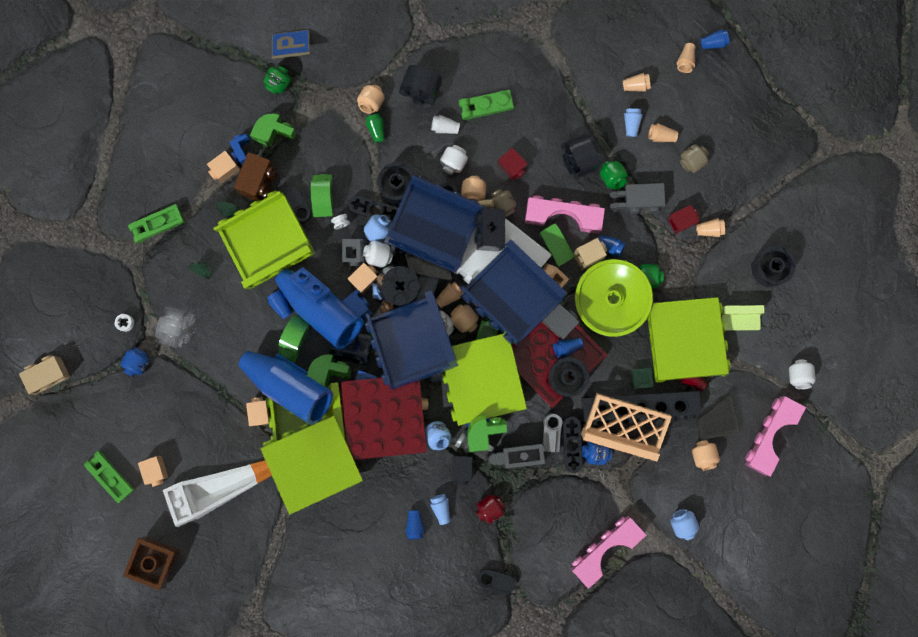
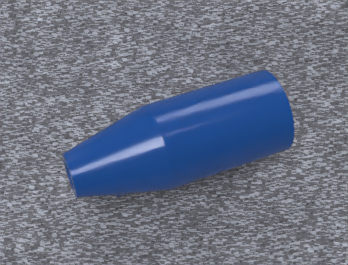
(319, 307)
(287, 385)

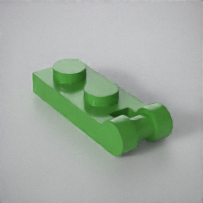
(486, 104)
(156, 223)
(109, 477)

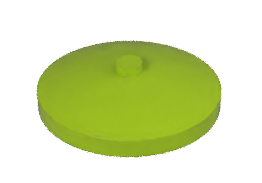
(614, 298)

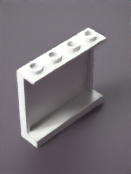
(476, 260)

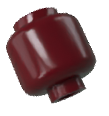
(490, 509)

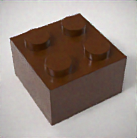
(255, 177)
(151, 563)

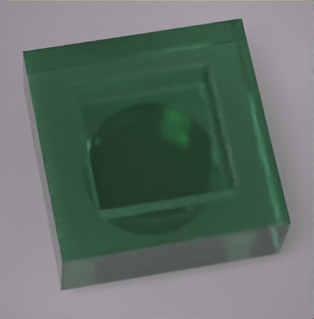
(227, 209)
(200, 269)
(642, 378)

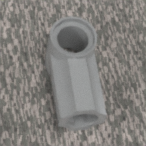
(551, 435)

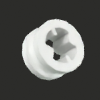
(340, 221)
(118, 321)

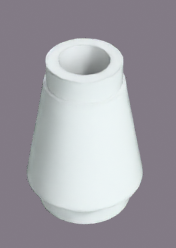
(444, 125)

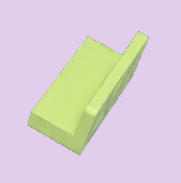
(742, 317)

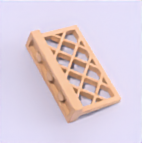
(622, 443)

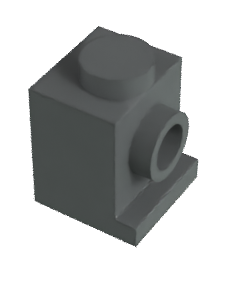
(349, 247)

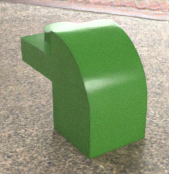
(267, 128)
(322, 195)
(293, 337)
(325, 366)
(479, 430)

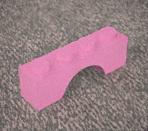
(588, 217)
(762, 456)
(588, 567)

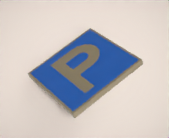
(290, 44)

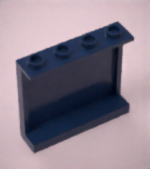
(433, 223)
(514, 293)
(411, 342)

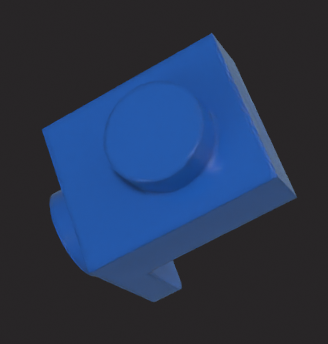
(237, 143)

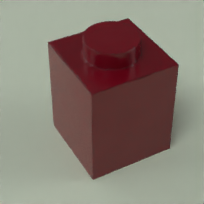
(513, 164)
(684, 219)

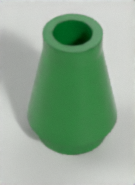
(375, 126)

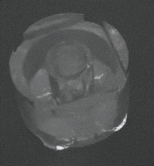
(174, 327)

